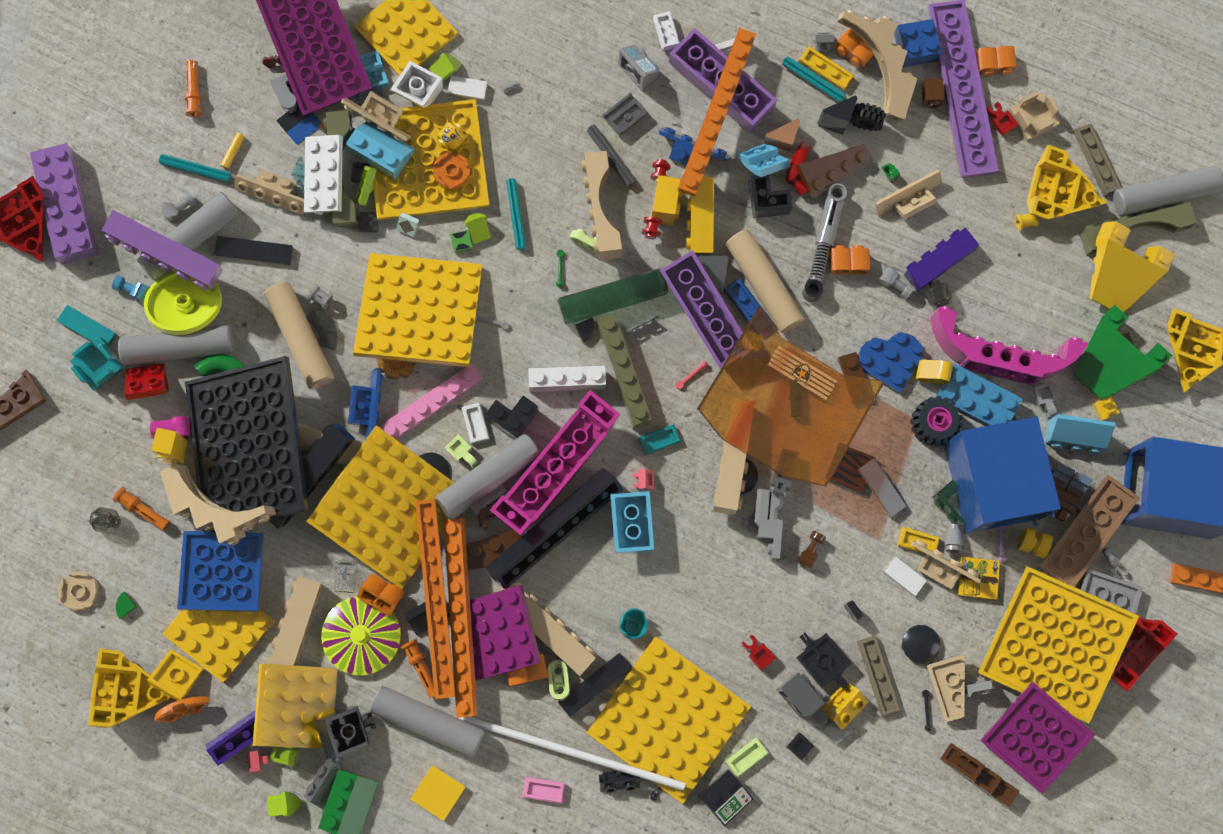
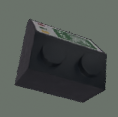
(725, 797)

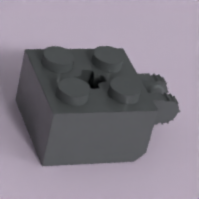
(803, 697)

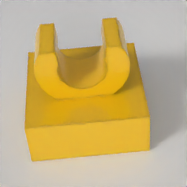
(1106, 408)

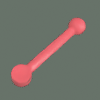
(679, 385)

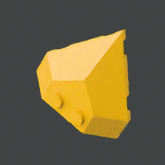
(1060, 187)
(1195, 347)
(120, 690)

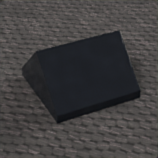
(838, 115)

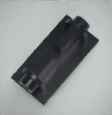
(610, 783)

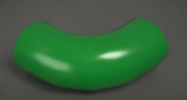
(217, 364)

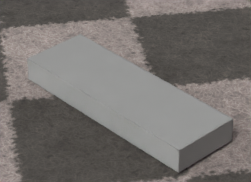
(882, 487)

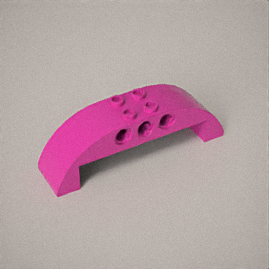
(557, 464)

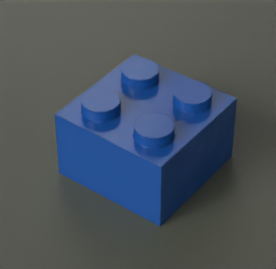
(920, 41)

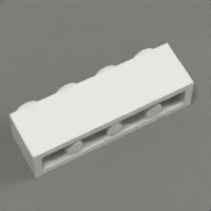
(567, 378)

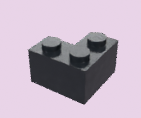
(767, 202)
(512, 421)

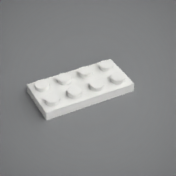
(323, 174)

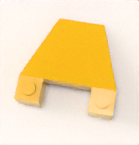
(1122, 274)

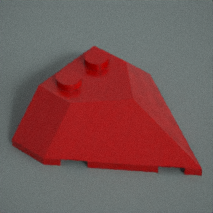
(23, 218)
(1142, 648)

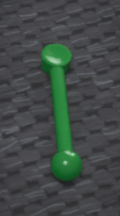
(560, 253)

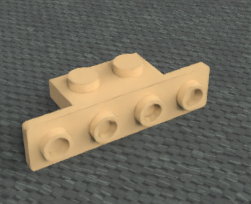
(379, 111)
(271, 189)
(911, 198)
(940, 568)

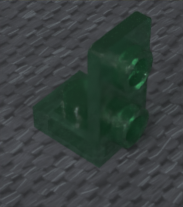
(939, 500)

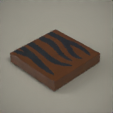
(847, 470)

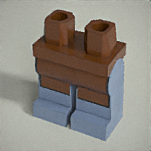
(1071, 495)

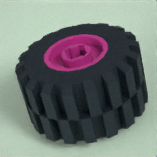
(936, 421)

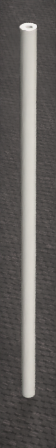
(575, 753)

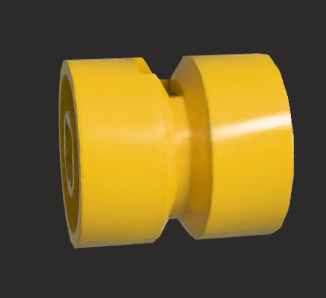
(1036, 543)

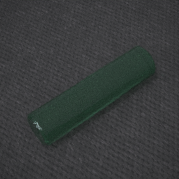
(612, 296)

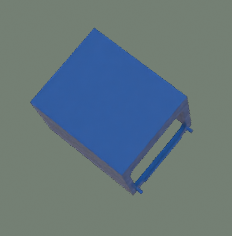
(1002, 475)
(1179, 487)

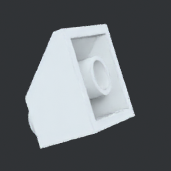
(418, 85)

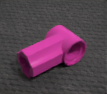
(178, 424)

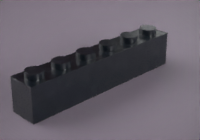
(320, 460)

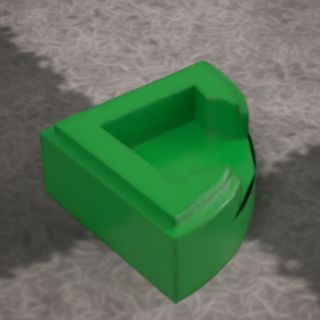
(891, 172)
(124, 605)

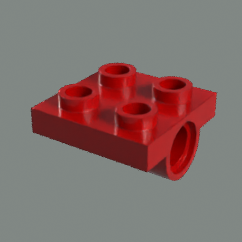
(146, 381)

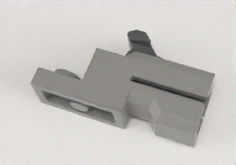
(766, 521)

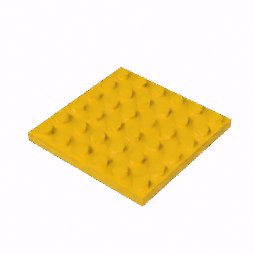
(415, 188)
(418, 310)
(374, 506)
(1059, 642)
(669, 718)

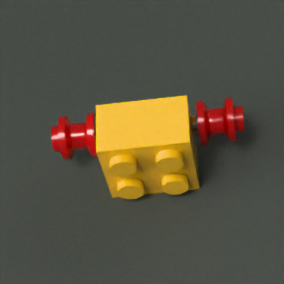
(665, 201)

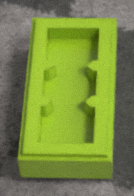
(365, 185)

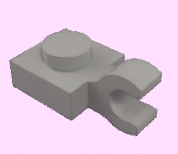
(1045, 396)
(983, 688)

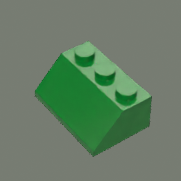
(348, 803)

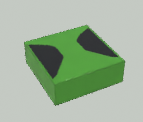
(461, 241)

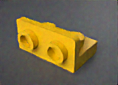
(844, 705)

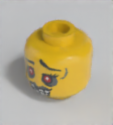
(451, 136)

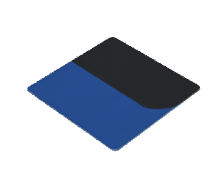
(298, 126)

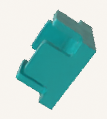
(95, 363)

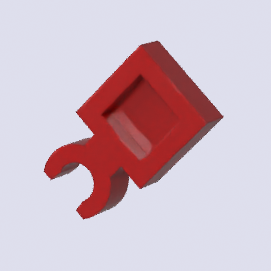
(1004, 121)
(760, 655)

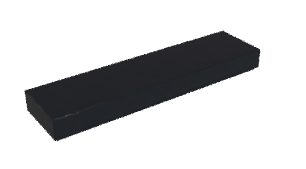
(253, 250)

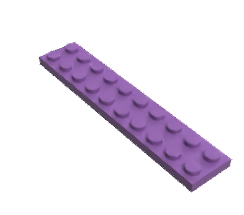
(963, 90)

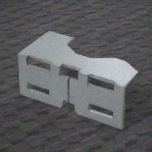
(635, 335)

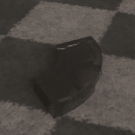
(324, 326)

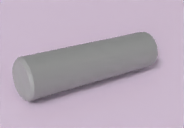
(1168, 190)
(197, 229)
(167, 347)
(487, 476)
(427, 721)

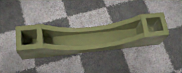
(341, 124)
(1173, 219)
(624, 371)

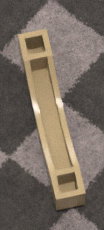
(608, 239)

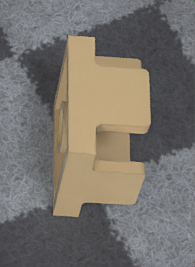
(1035, 115)

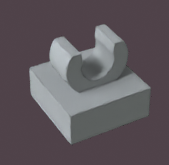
(823, 37)

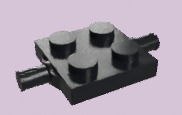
(823, 660)

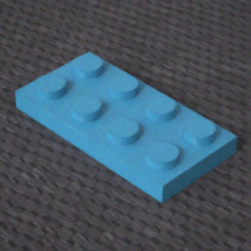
(980, 397)

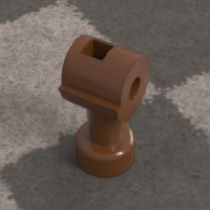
(809, 555)

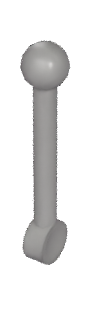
(504, 325)

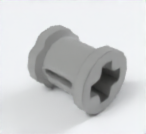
(327, 298)

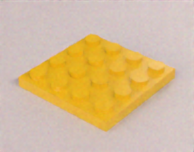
(405, 32)
(218, 638)
(290, 703)

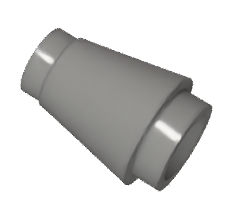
(953, 541)

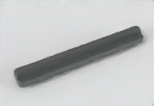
(613, 158)

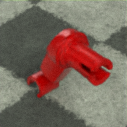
(792, 174)

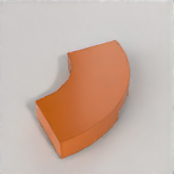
(181, 708)

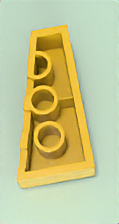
(701, 218)

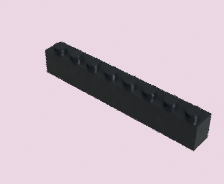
(553, 528)

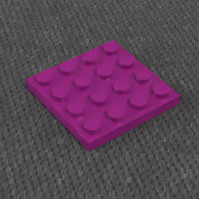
(502, 633)
(1037, 737)

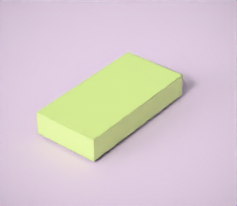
(746, 757)

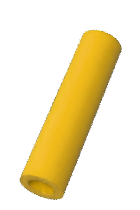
(232, 151)

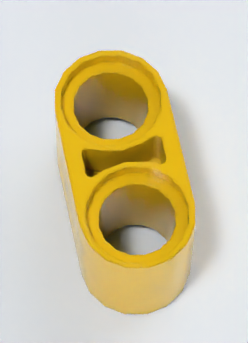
(934, 371)

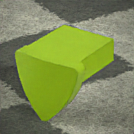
(445, 66)
(478, 227)
(285, 755)
(283, 804)

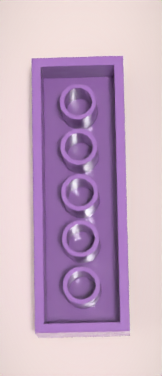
(703, 66)
(64, 203)
(160, 249)
(703, 305)

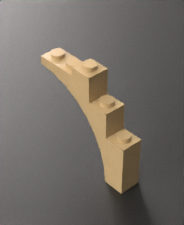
(890, 57)
(188, 500)

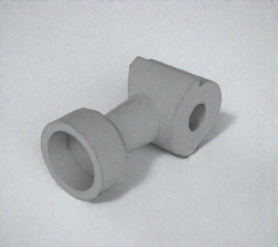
(173, 211)
(891, 278)

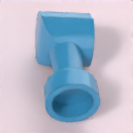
(136, 290)

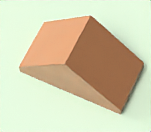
(783, 136)

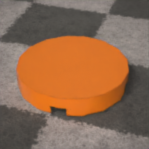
(451, 170)

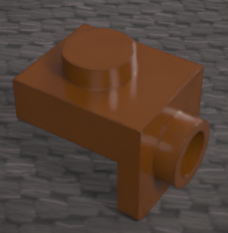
(484, 514)

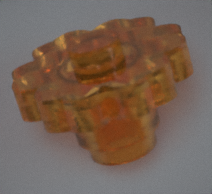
(394, 368)

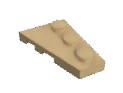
(949, 685)

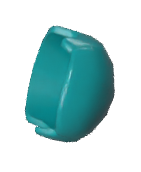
(633, 624)

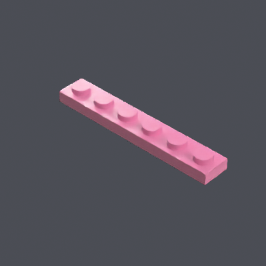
(432, 402)

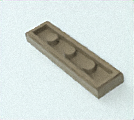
(1097, 159)
(878, 676)

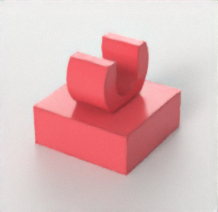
(645, 479)
(254, 761)

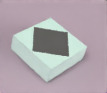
(407, 224)

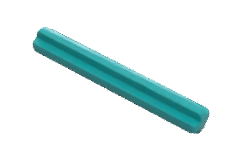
(813, 79)
(195, 168)
(516, 214)

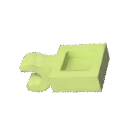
(460, 450)

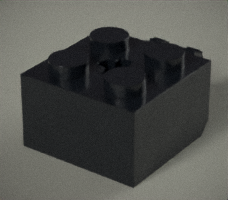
(351, 723)

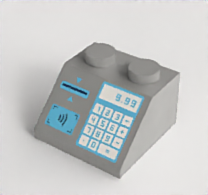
(638, 66)

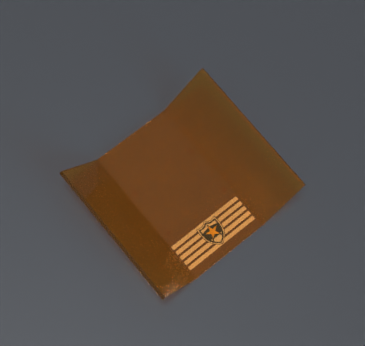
(786, 405)

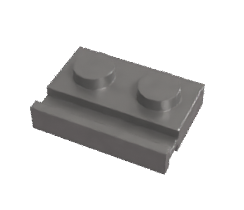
(625, 114)

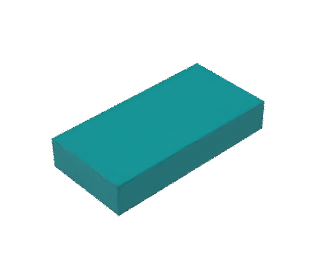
(659, 439)

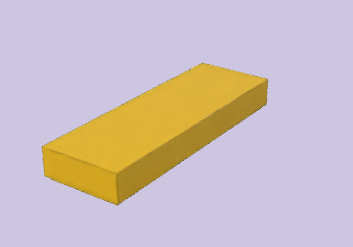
(826, 68)

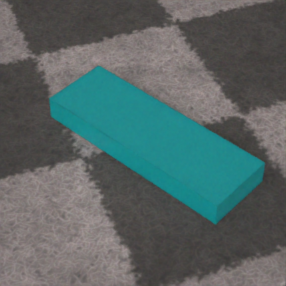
(84, 325)

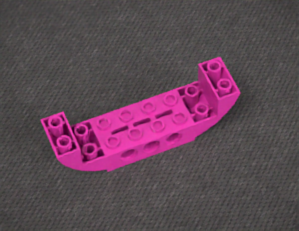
(1000, 360)

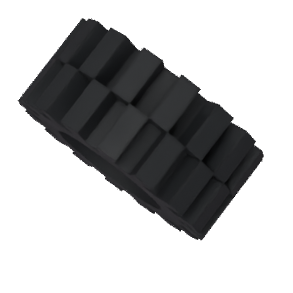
(868, 117)

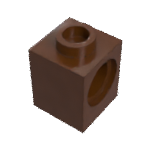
(932, 92)

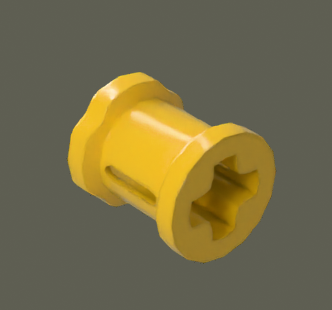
(1025, 221)

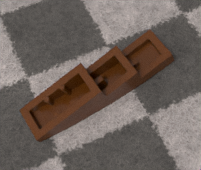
(979, 775)

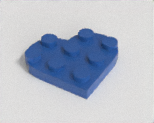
(891, 360)

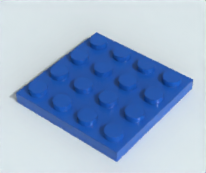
(219, 574)

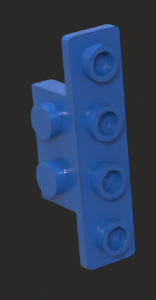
(684, 145)
(365, 402)

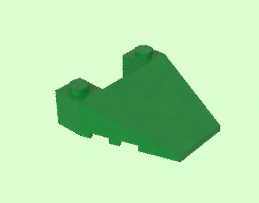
(1113, 361)

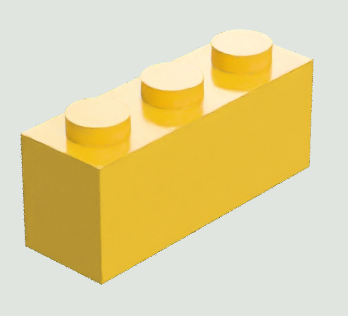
(169, 446)

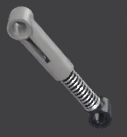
(825, 241)

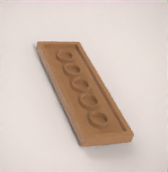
(1089, 531)

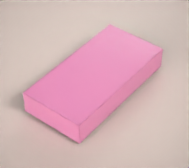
(543, 790)

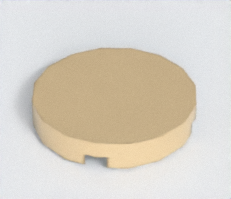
(78, 591)

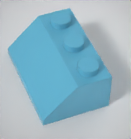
(379, 149)
(1079, 433)
(632, 522)

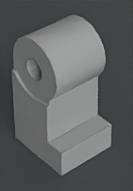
(283, 94)

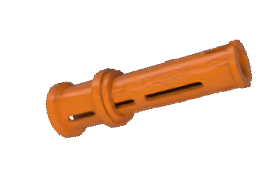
(193, 96)
(133, 503)
(416, 659)

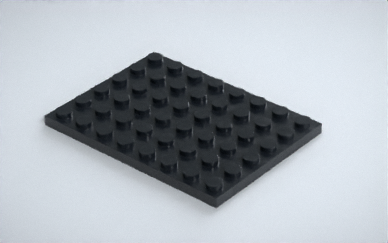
(248, 438)

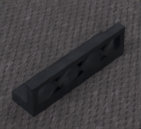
(595, 684)

